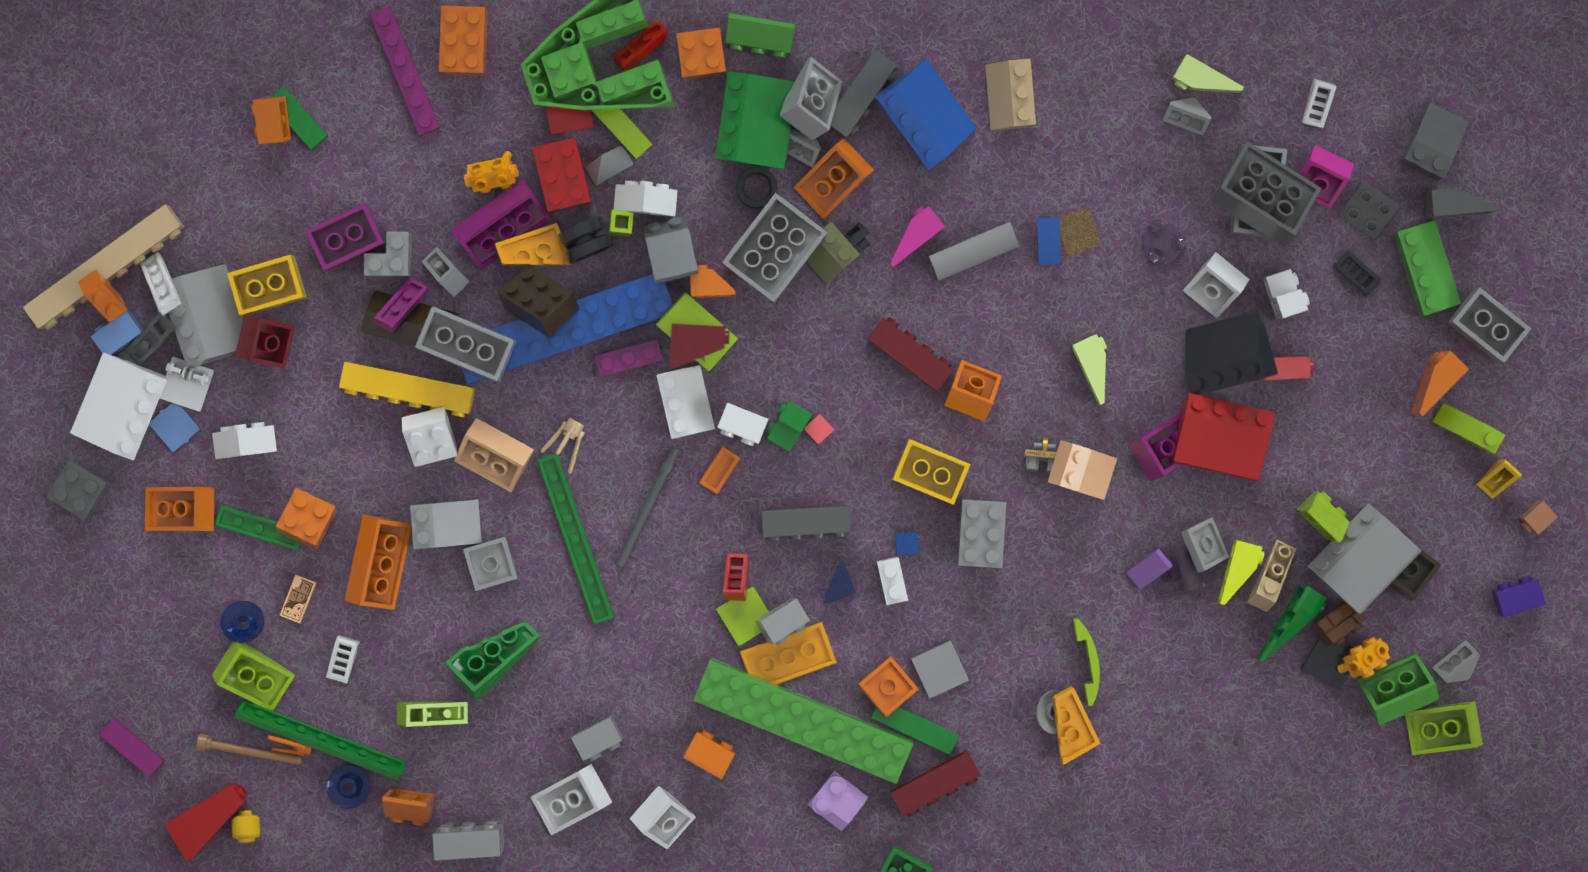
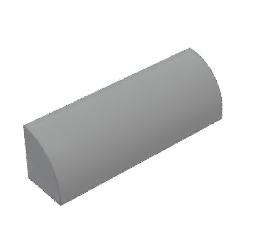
(973, 251)

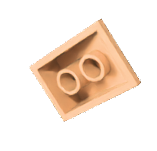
(1082, 470)

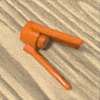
(298, 748)

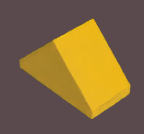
(1498, 478)

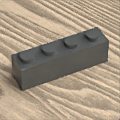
(860, 94)
(806, 521)

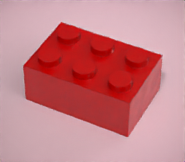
(562, 175)

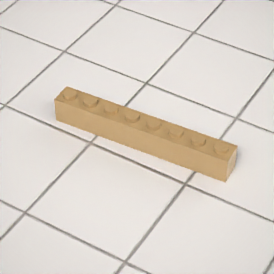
(110, 263)

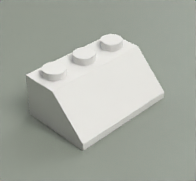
(685, 401)

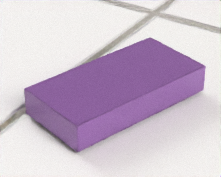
(1149, 569)

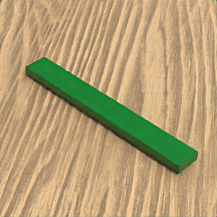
(575, 538)
(320, 740)

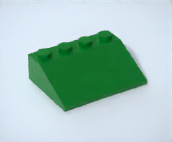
(752, 123)

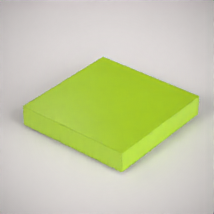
(741, 616)

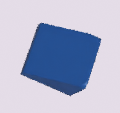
(907, 543)

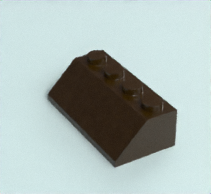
(410, 328)

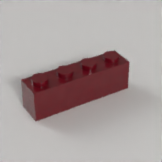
(910, 354)
(934, 783)

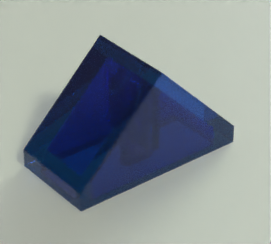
(840, 586)

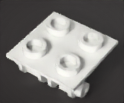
(186, 384)

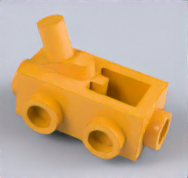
(491, 174)
(1365, 658)

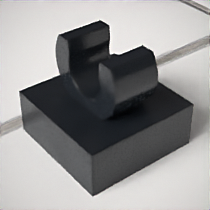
(857, 236)

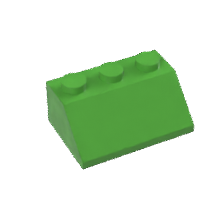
(760, 35)
(1398, 689)

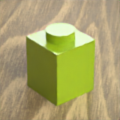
(620, 223)

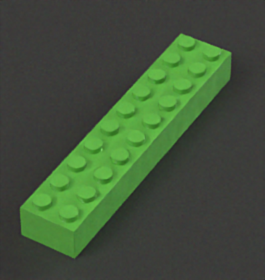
(803, 720)

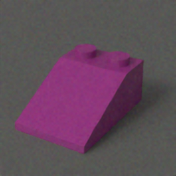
(1156, 449)

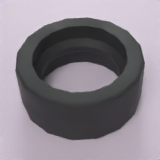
(756, 171)

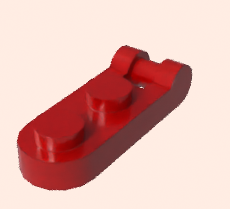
(641, 46)

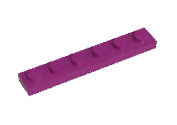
(404, 70)

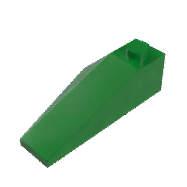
(1299, 612)
(485, 663)

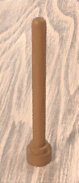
(205, 743)

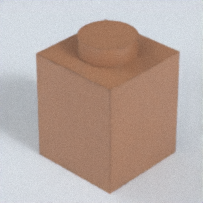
(1537, 518)

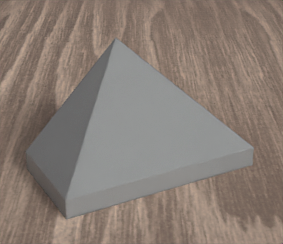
(1188, 115)
(803, 148)
(608, 165)
(1458, 664)

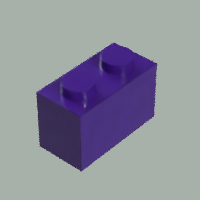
(1518, 596)

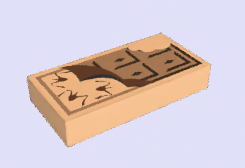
(298, 598)

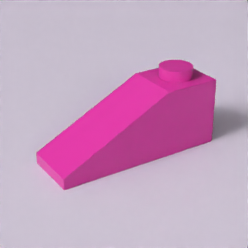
(920, 230)

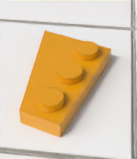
(533, 248)
(1072, 726)

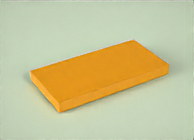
(795, 657)

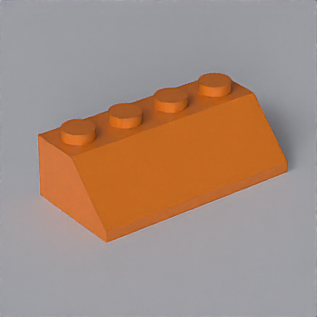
(378, 562)

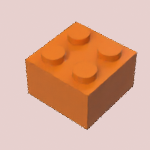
(701, 53)
(306, 519)

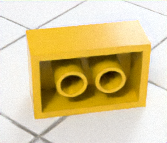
(267, 285)
(931, 471)

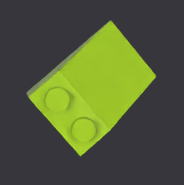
(688, 311)
(1324, 516)
(252, 675)
(1444, 728)

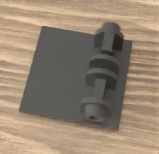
(1369, 210)

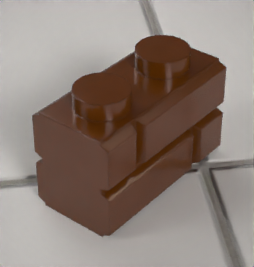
(1337, 624)

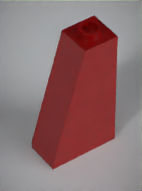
(201, 823)

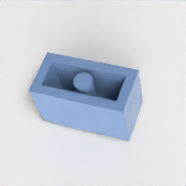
(117, 334)

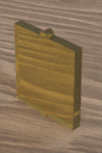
(1078, 232)

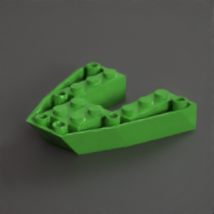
(563, 74)

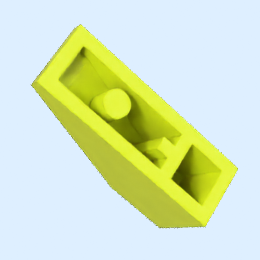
(1241, 564)

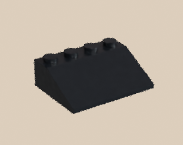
(1228, 353)

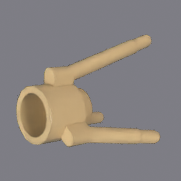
(571, 430)

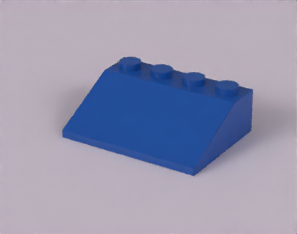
(925, 114)

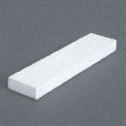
(160, 283)

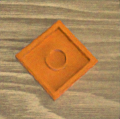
(888, 687)

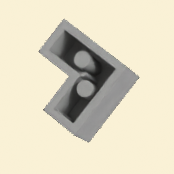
(395, 261)

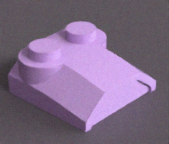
(837, 800)

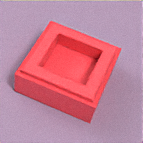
(819, 429)

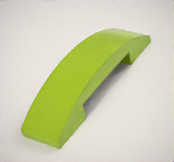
(624, 130)
(1090, 688)

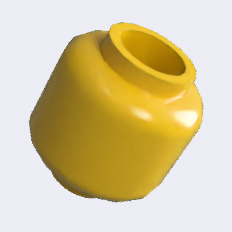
(245, 827)

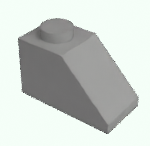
(445, 272)

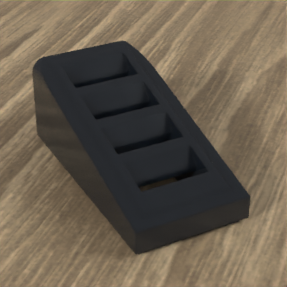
(1369, 273)

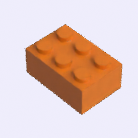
(463, 40)

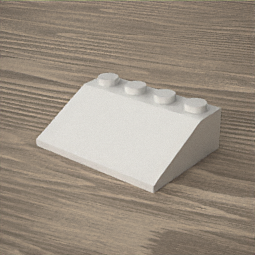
(118, 405)

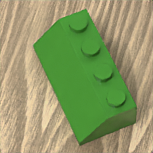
(1427, 268)

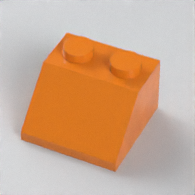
(709, 284)
(973, 390)
(709, 753)

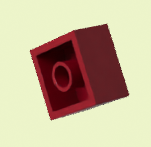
(264, 341)

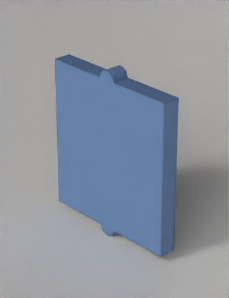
(174, 426)

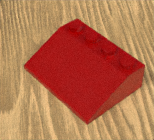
(1222, 436)

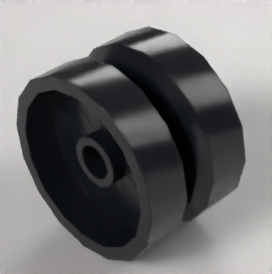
(584, 237)

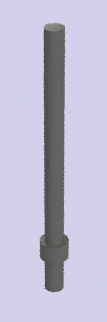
(666, 468)

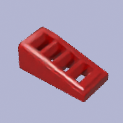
(736, 591)

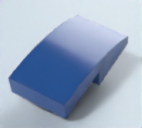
(1049, 240)

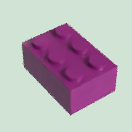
(345, 237)

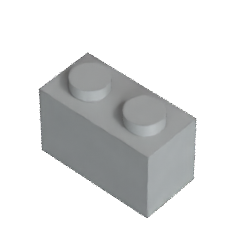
(783, 621)
(597, 739)

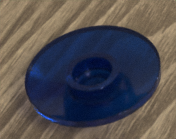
(238, 613)
(340, 794)

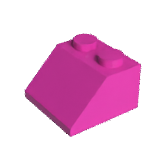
(1328, 173)

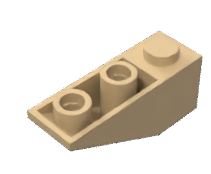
(1272, 576)

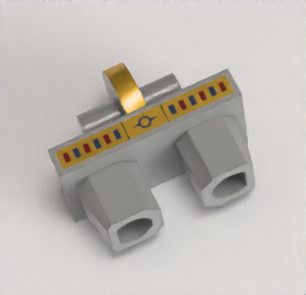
(1033, 457)

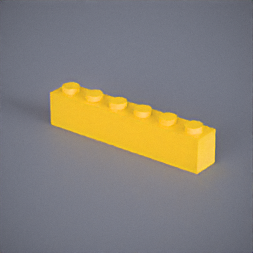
(406, 387)

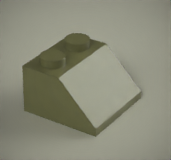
(832, 254)

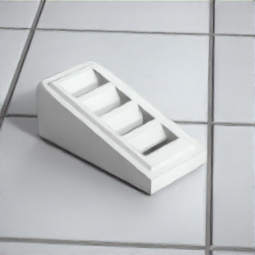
(1326, 106)
(352, 654)

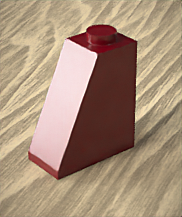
(695, 341)

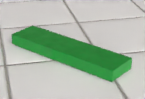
(253, 526)
(919, 728)

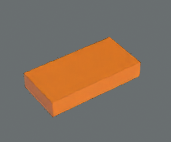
(719, 470)

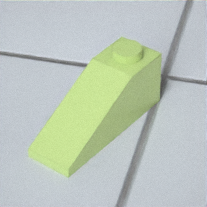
(1200, 77)
(1092, 360)

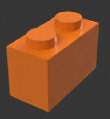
(271, 120)
(102, 295)

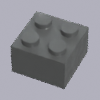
(79, 489)

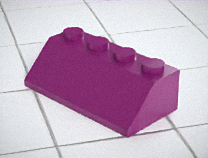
(503, 218)

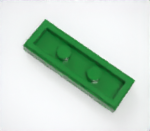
(301, 121)

